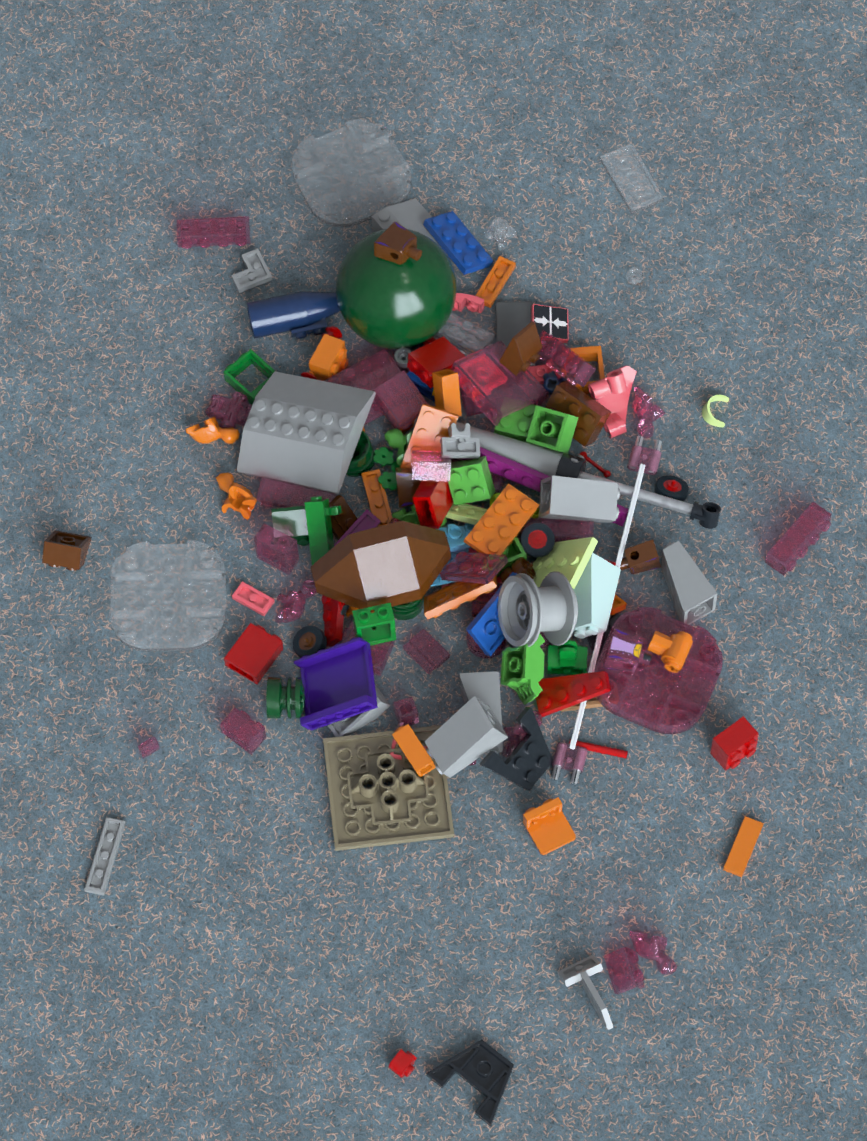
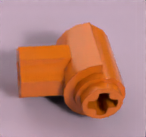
(671, 649)

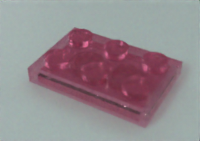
(474, 567)

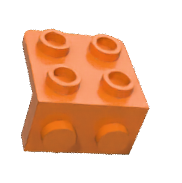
(548, 826)

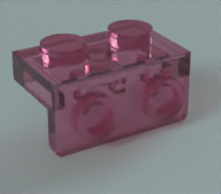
(624, 970)

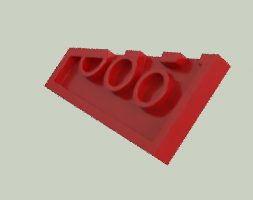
(332, 620)
(570, 690)

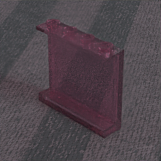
(494, 386)

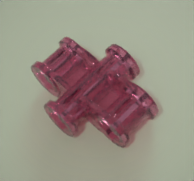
(228, 410)

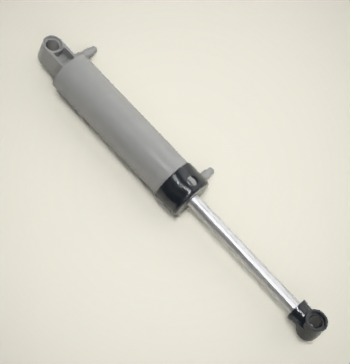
(568, 465)

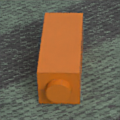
(447, 391)
(413, 750)

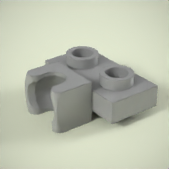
(460, 444)

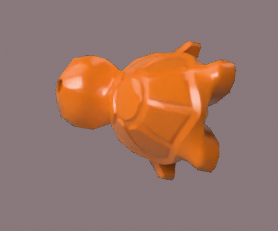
(212, 432)
(238, 497)

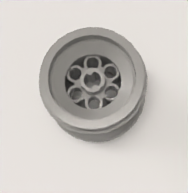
(530, 609)

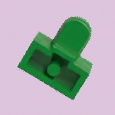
(567, 659)

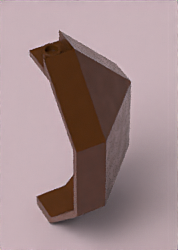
(382, 565)

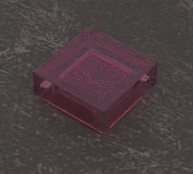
(148, 747)

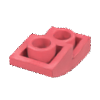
(471, 302)

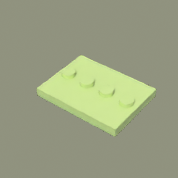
(567, 558)

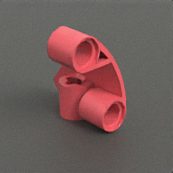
(614, 395)

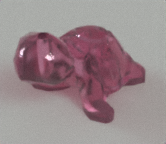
(645, 412)
(295, 602)
(516, 735)
(653, 950)

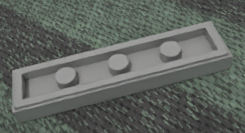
(105, 856)

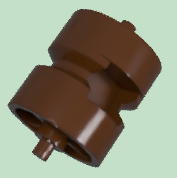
(519, 566)

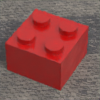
(734, 744)

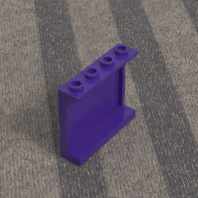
(337, 683)

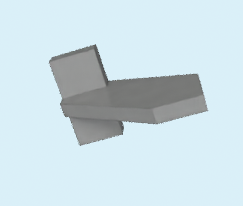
(580, 972)

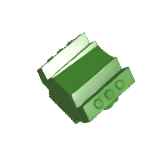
(523, 669)

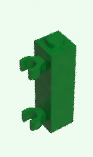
(319, 526)

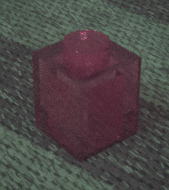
(406, 712)

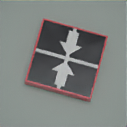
(552, 320)

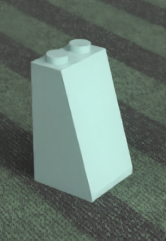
(595, 596)

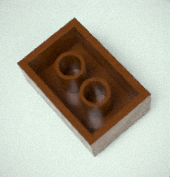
(573, 401)

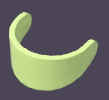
(708, 417)

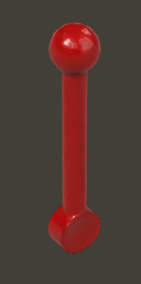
(606, 473)

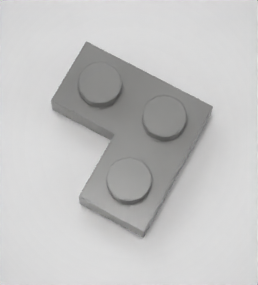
(256, 273)

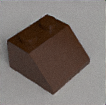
(522, 350)
(66, 550)

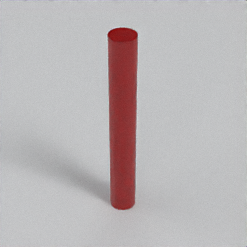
(602, 749)

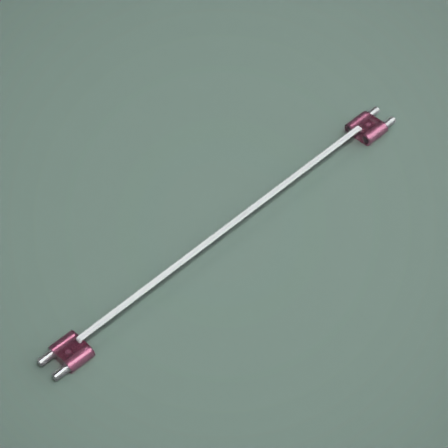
(569, 755)

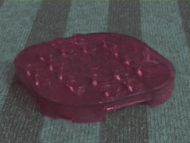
(652, 694)

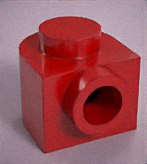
(402, 1063)

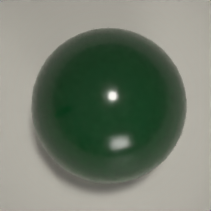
(396, 302)

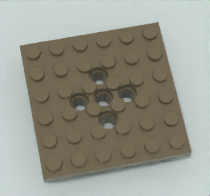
(361, 813)

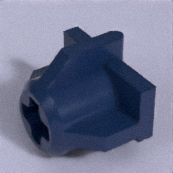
(551, 381)

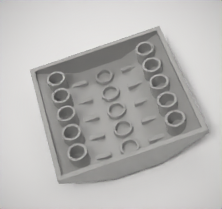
(303, 431)

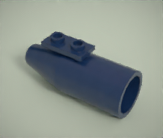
(295, 312)

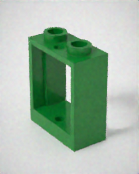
(240, 365)
(381, 620)

